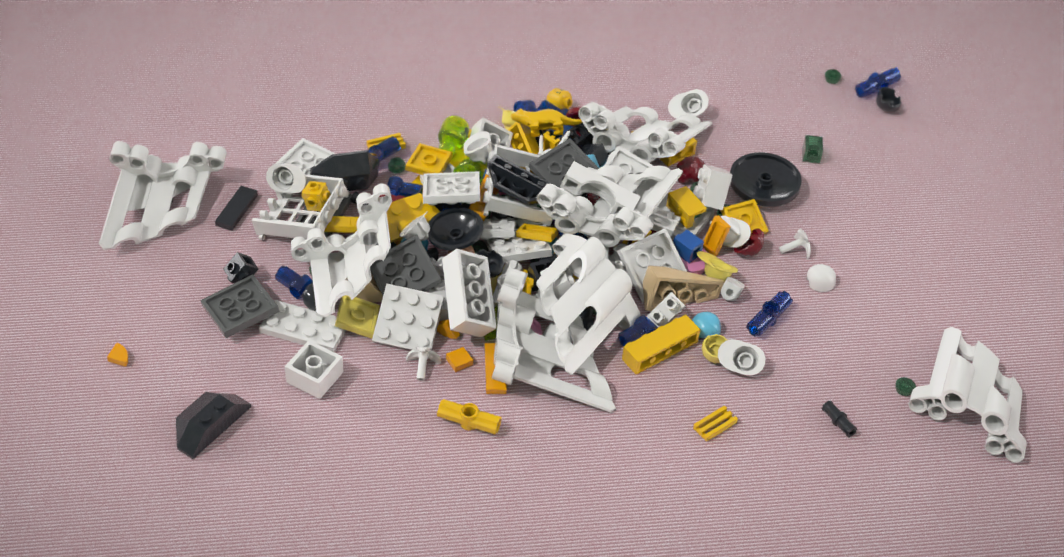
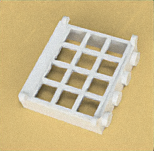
(510, 206)
(272, 226)

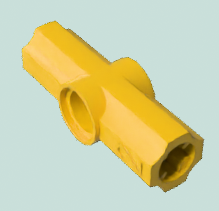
(469, 416)

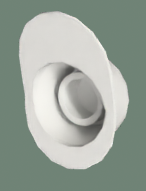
(690, 103)
(478, 146)
(286, 178)
(417, 226)
(738, 233)
(741, 357)

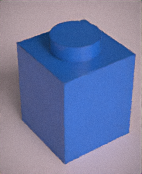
(688, 245)

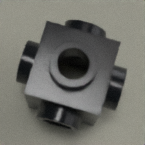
(240, 267)

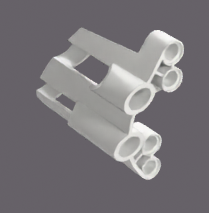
(644, 142)
(152, 185)
(579, 215)
(355, 252)
(597, 286)
(531, 356)
(964, 385)

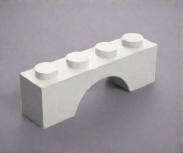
(583, 180)

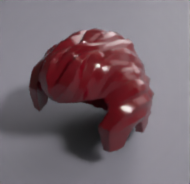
(690, 168)
(753, 245)

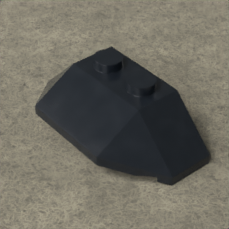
(356, 168)
(515, 180)
(207, 420)

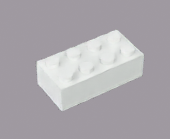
(469, 293)

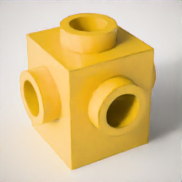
(315, 195)

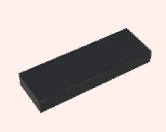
(236, 208)

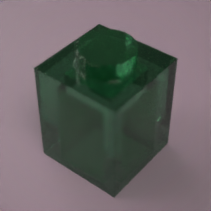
(812, 149)

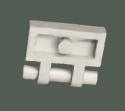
(663, 219)
(498, 229)

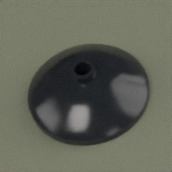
(455, 228)

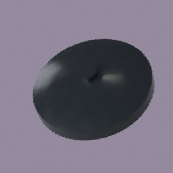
(766, 179)

